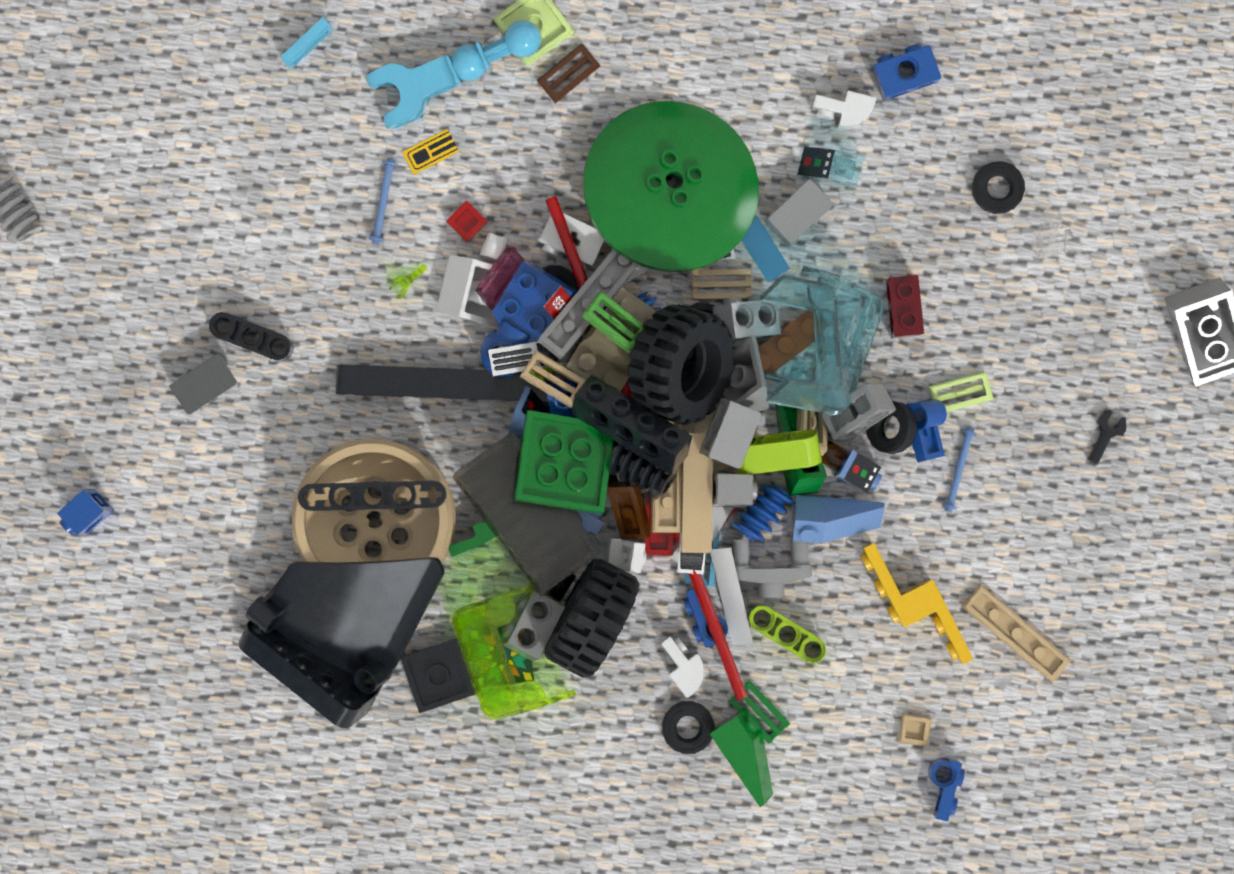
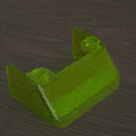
(487, 660)

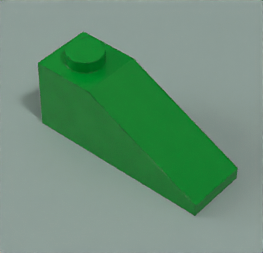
(799, 480)
(744, 748)

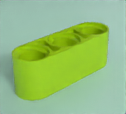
(782, 452)
(800, 639)

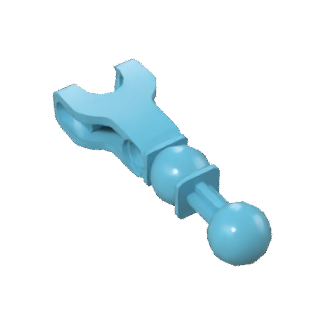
(448, 71)

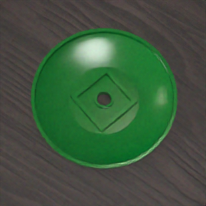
(664, 224)

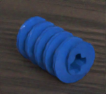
(763, 512)

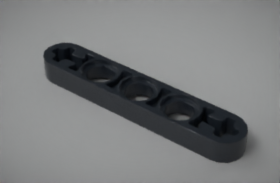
(357, 495)

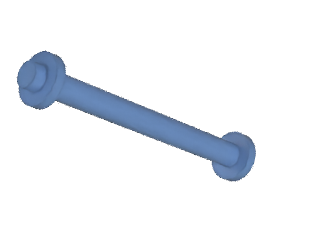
(382, 202)
(959, 469)

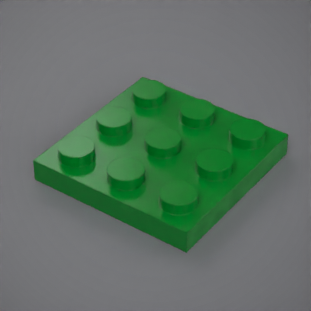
(563, 463)

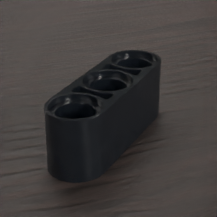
(237, 336)

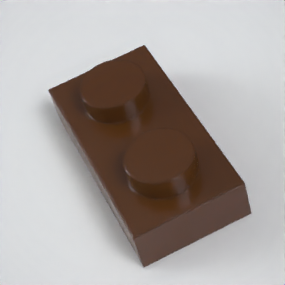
(629, 510)

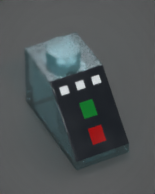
(830, 166)

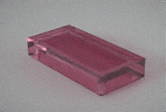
(499, 276)

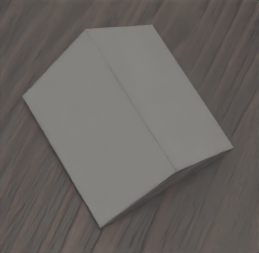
(748, 379)

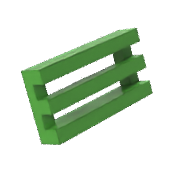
(606, 329)

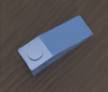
(833, 518)

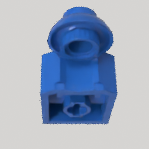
(521, 310)

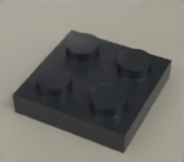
(437, 675)

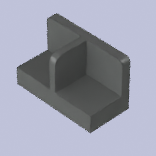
(203, 384)

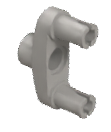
(771, 580)

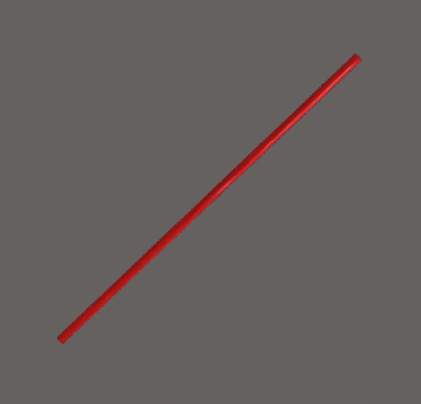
(696, 579)

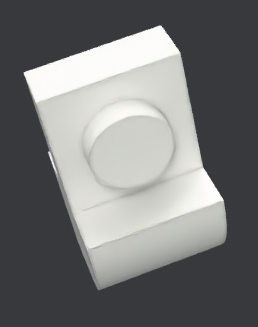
(851, 112)
(623, 553)
(689, 671)

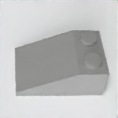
(1205, 329)

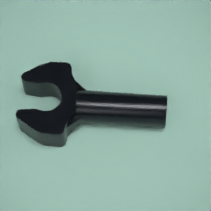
(1105, 435)

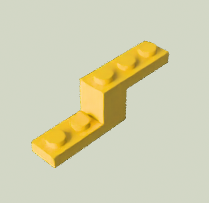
(915, 604)

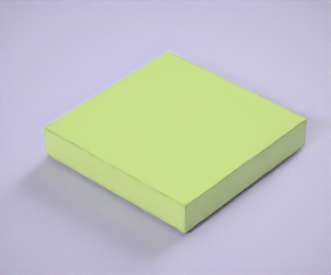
(545, 16)

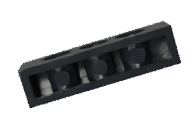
(631, 424)

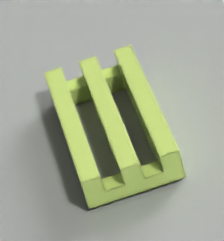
(985, 386)

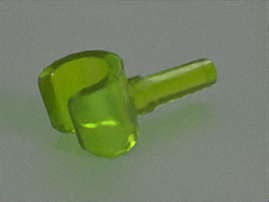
(405, 282)

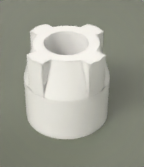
(493, 247)

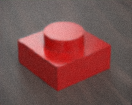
(466, 221)

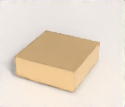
(914, 729)

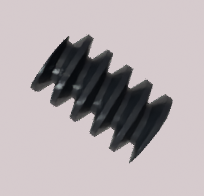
(640, 473)

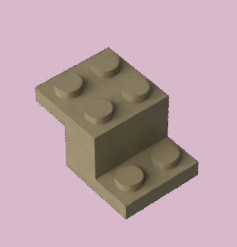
(599, 354)

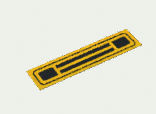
(430, 151)

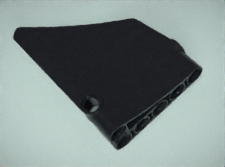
(339, 629)

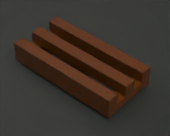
(588, 58)

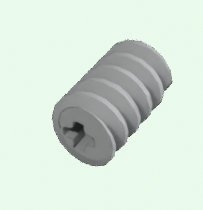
(14, 215)

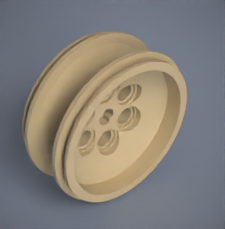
(371, 460)

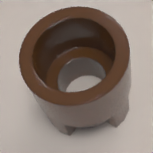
(834, 456)

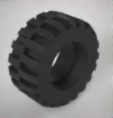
(681, 363)
(592, 618)

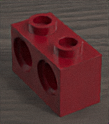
(904, 306)

